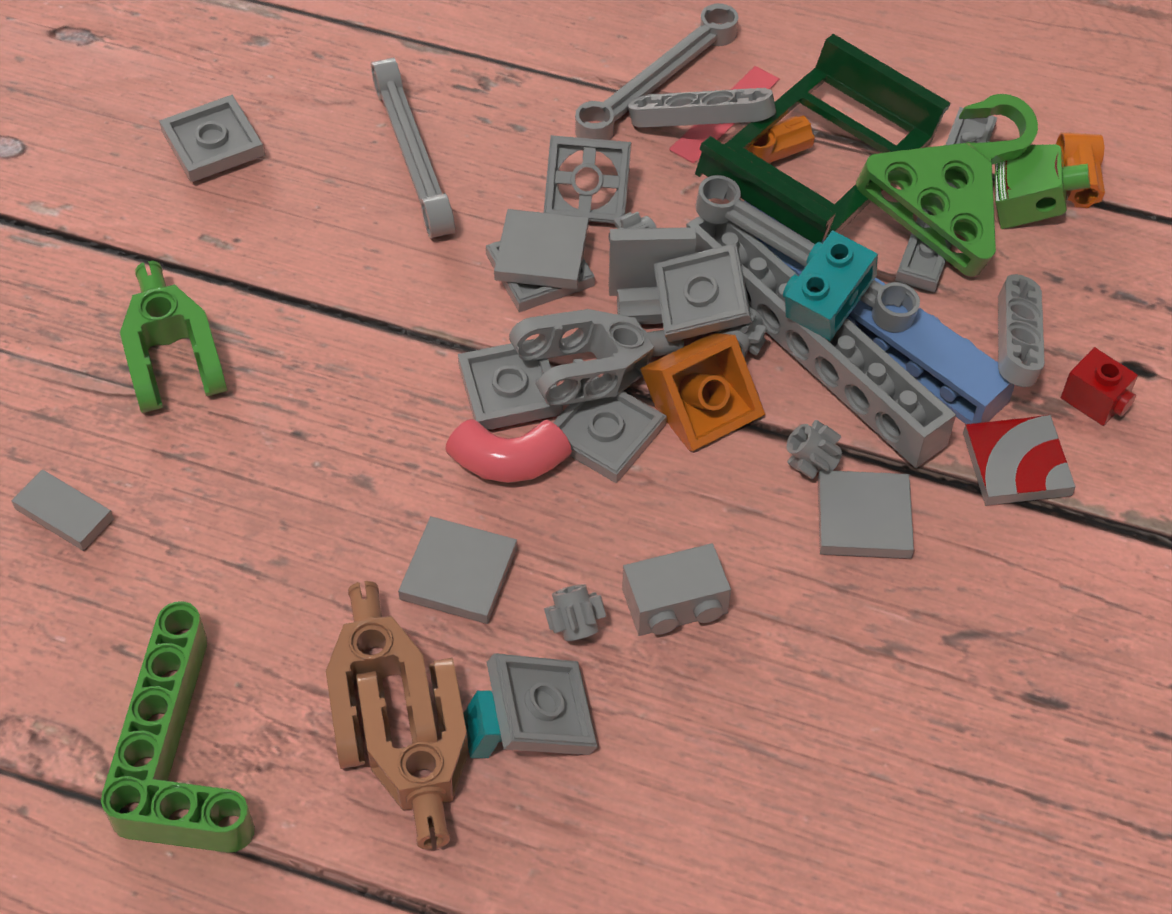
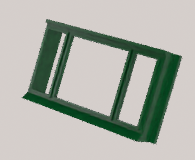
(863, 80)

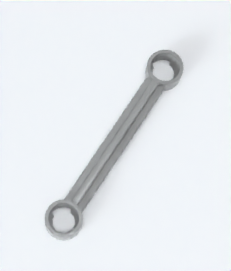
(658, 72)
(434, 205)
(799, 248)

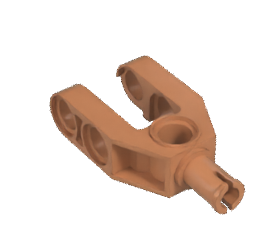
(398, 657)
(396, 766)

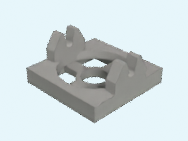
(562, 147)

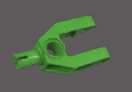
(160, 318)

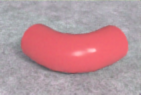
(506, 458)

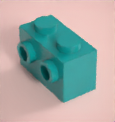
(830, 284)

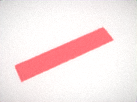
(690, 142)

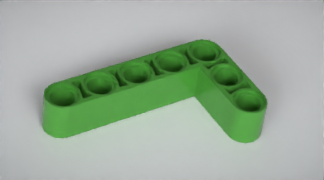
(160, 740)

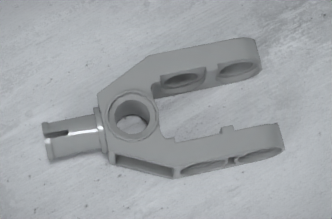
(614, 340)

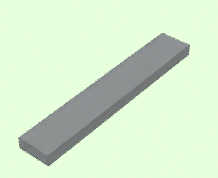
(920, 263)

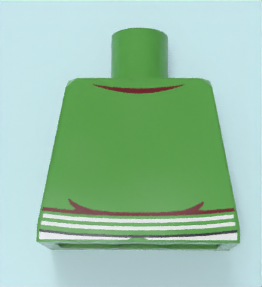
(1036, 185)

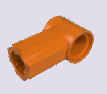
(784, 139)
(1089, 150)

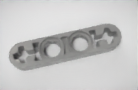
(702, 107)
(1020, 331)

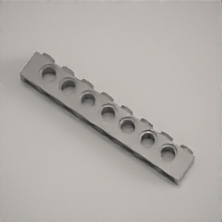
(848, 364)

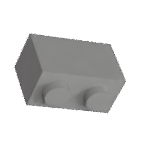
(676, 590)

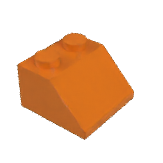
(704, 389)

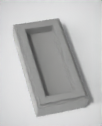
(62, 509)

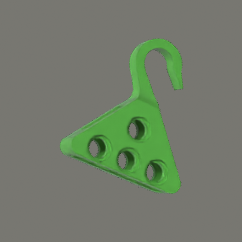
(958, 210)

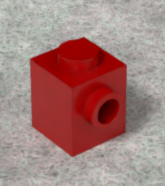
(1100, 387)

